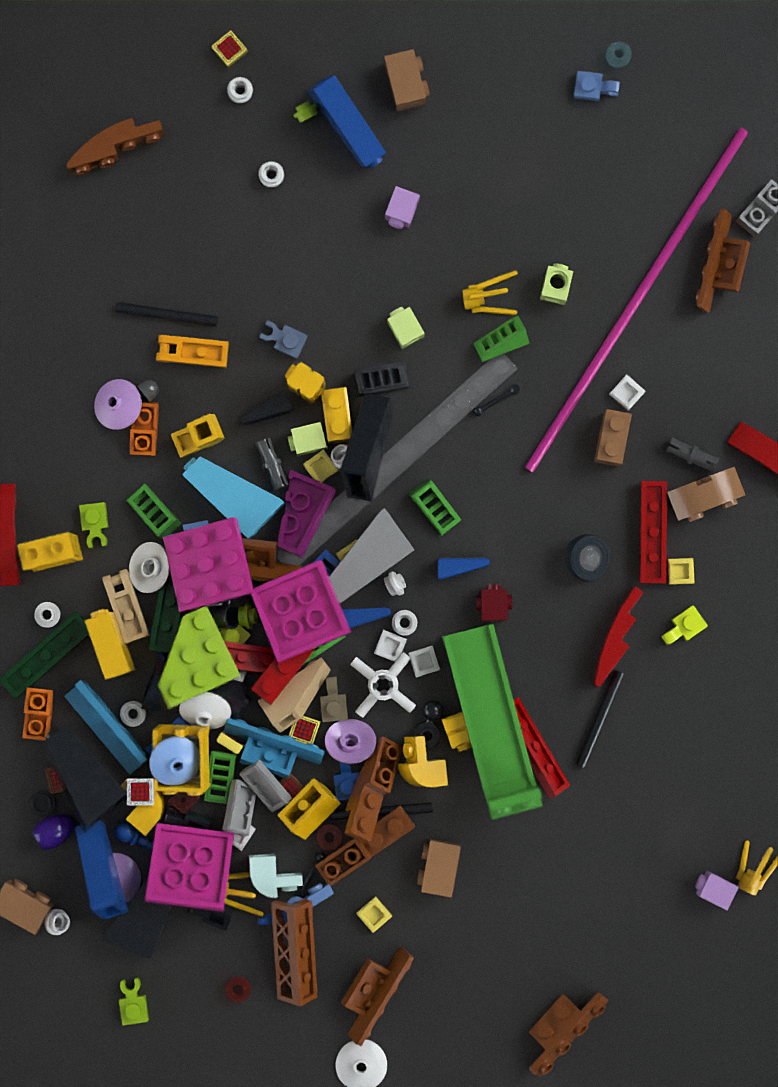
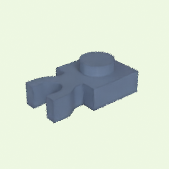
(287, 340)

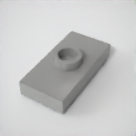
(265, 786)
(239, 808)

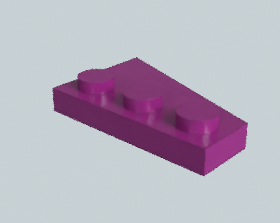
(304, 510)

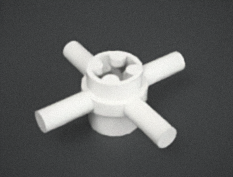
(391, 675)

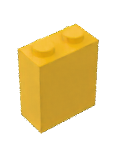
(109, 644)

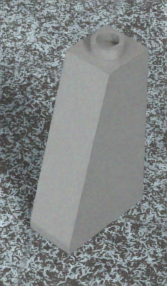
(370, 556)

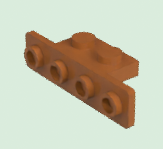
(724, 263)
(262, 560)
(372, 991)
(560, 1027)

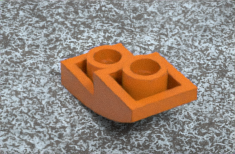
(144, 430)
(37, 713)

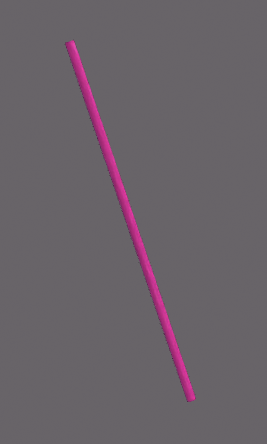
(636, 300)

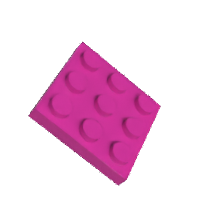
(208, 564)
(300, 611)
(189, 867)

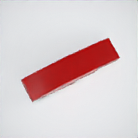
(613, 646)

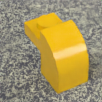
(198, 435)
(419, 770)
(146, 816)

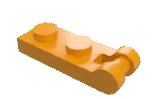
(193, 351)

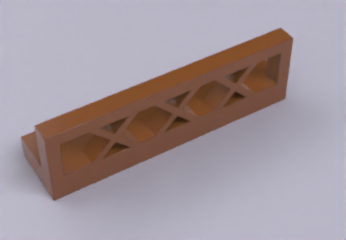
(299, 953)

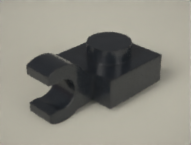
(190, 819)
(215, 918)

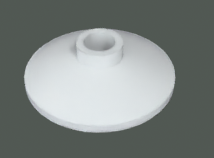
(149, 567)
(206, 710)
(370, 1055)

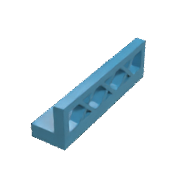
(107, 726)

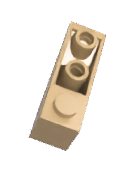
(296, 696)

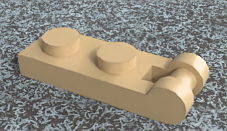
(126, 607)

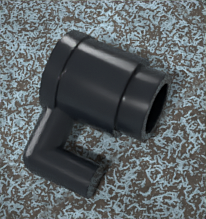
(225, 615)

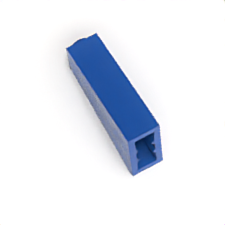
(347, 121)
(101, 872)

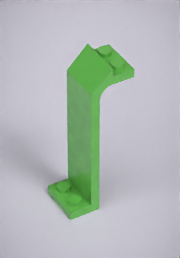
(492, 721)

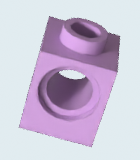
(401, 208)
(716, 889)

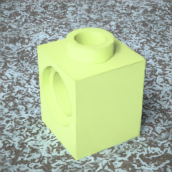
(552, 294)
(405, 326)
(307, 439)

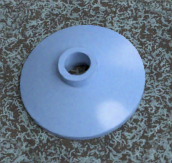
(172, 751)

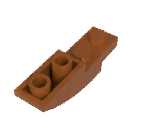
(103, 147)
(369, 789)
(355, 853)

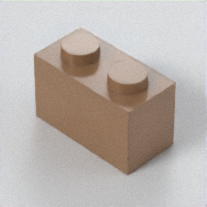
(405, 79)
(612, 437)
(439, 868)
(24, 906)

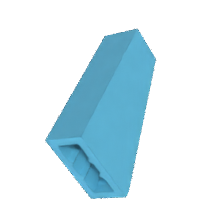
(233, 495)

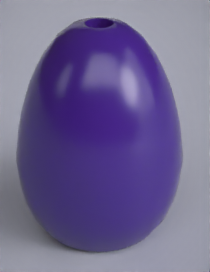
(53, 831)

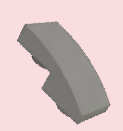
(760, 209)

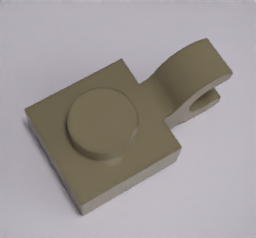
(334, 704)

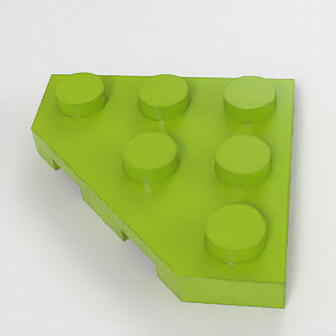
(196, 660)

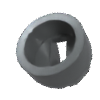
(149, 389)

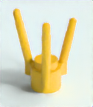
(474, 297)
(753, 880)
(240, 893)

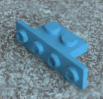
(273, 750)

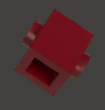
(493, 603)

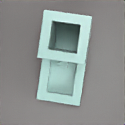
(264, 877)

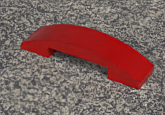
(756, 445)
(8, 551)

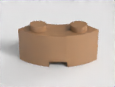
(705, 494)

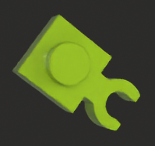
(94, 519)
(133, 1006)

